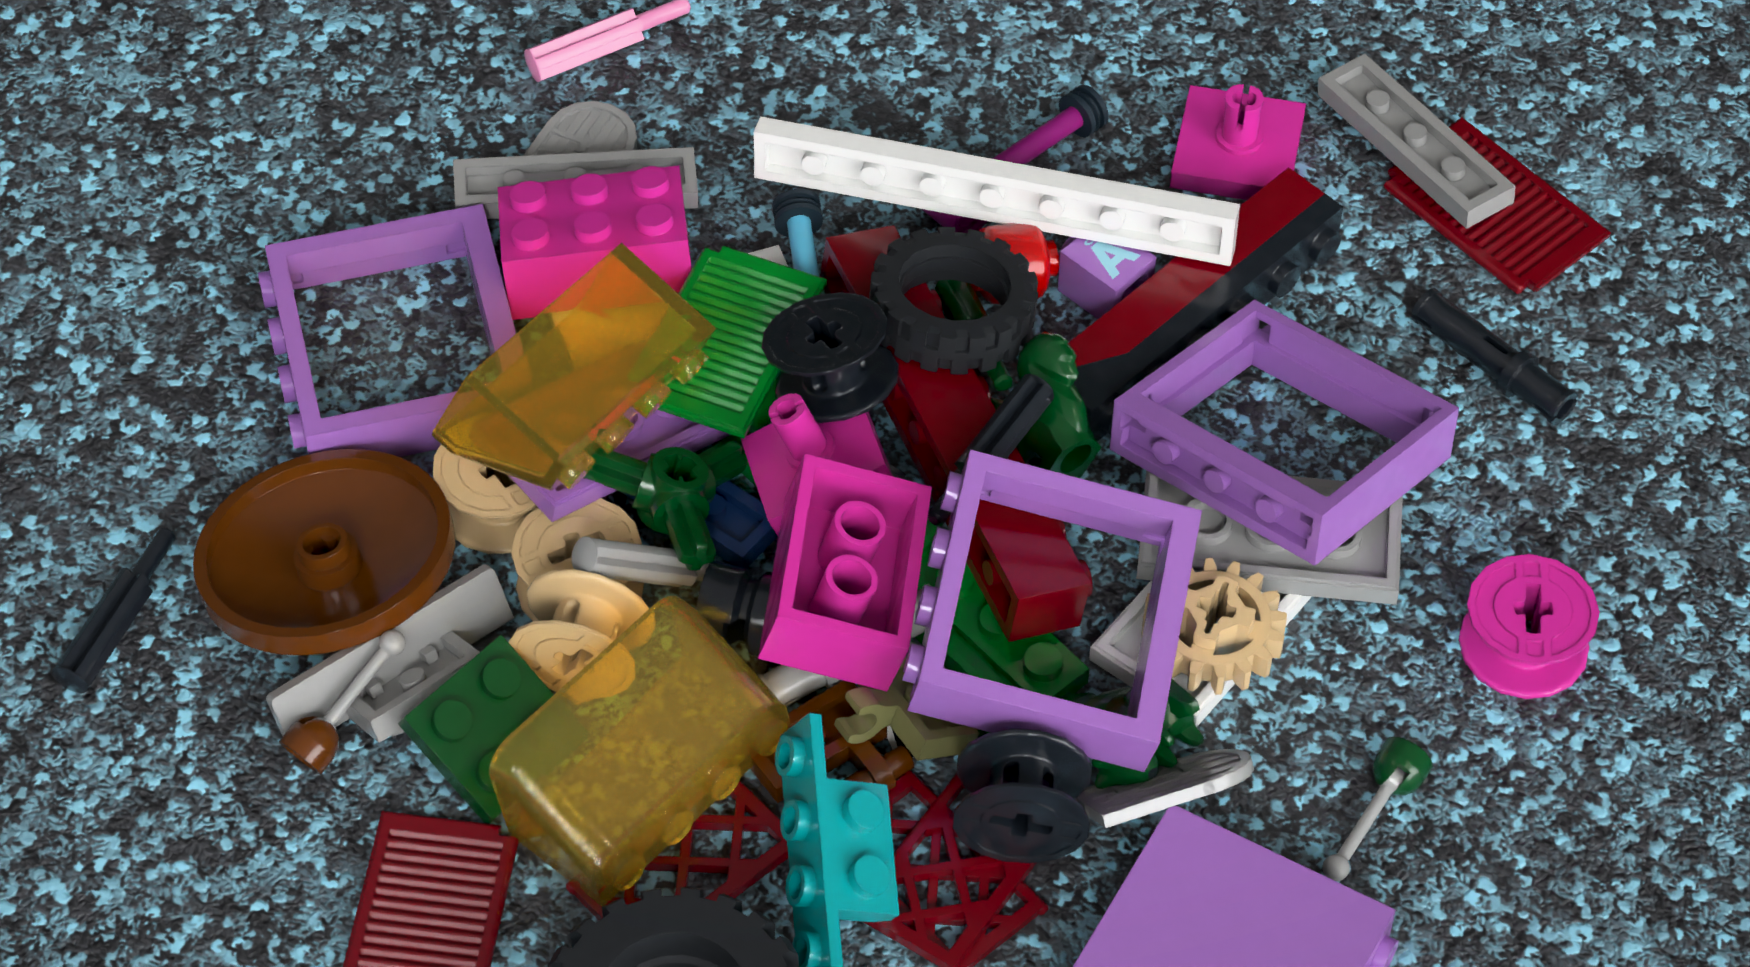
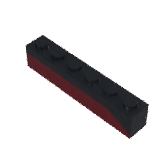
(1277, 240)

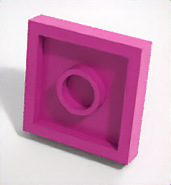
(1235, 141)
(779, 448)

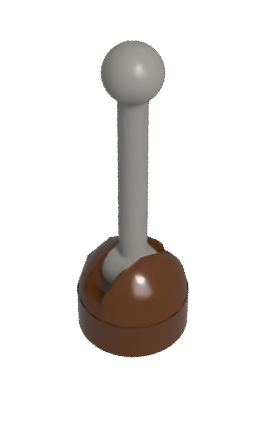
(315, 738)

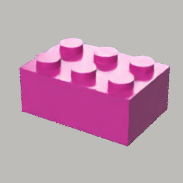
(569, 225)
(846, 573)

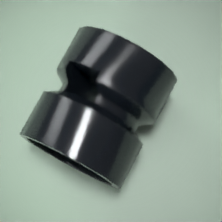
(735, 603)

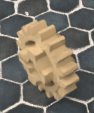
(1240, 642)

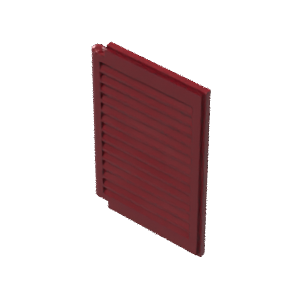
(1521, 243)
(432, 893)

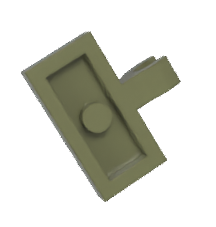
(921, 734)

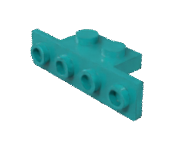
(835, 846)

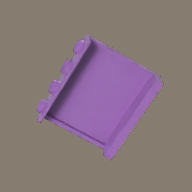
(1231, 903)

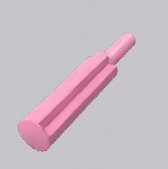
(597, 39)

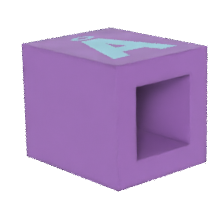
(1101, 273)

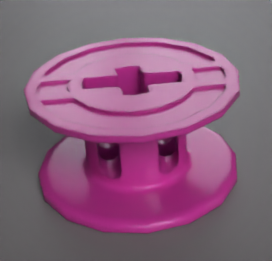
(1561, 618)

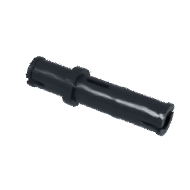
(1513, 370)

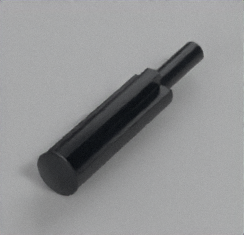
(1004, 428)
(111, 618)

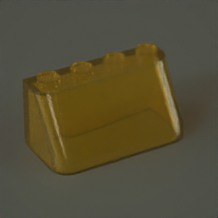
(577, 375)
(635, 749)

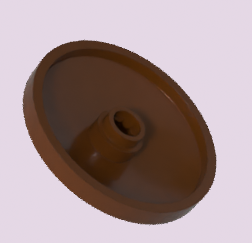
(324, 552)

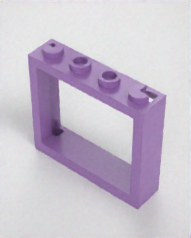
(364, 251)
(1274, 505)
(999, 707)

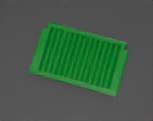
(740, 300)

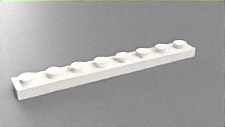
(996, 190)

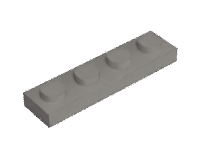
(1416, 141)
(478, 178)

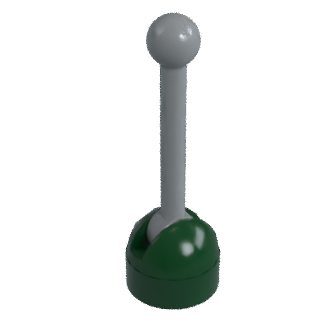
(1398, 770)

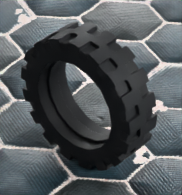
(966, 259)

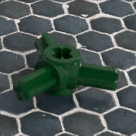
(674, 491)

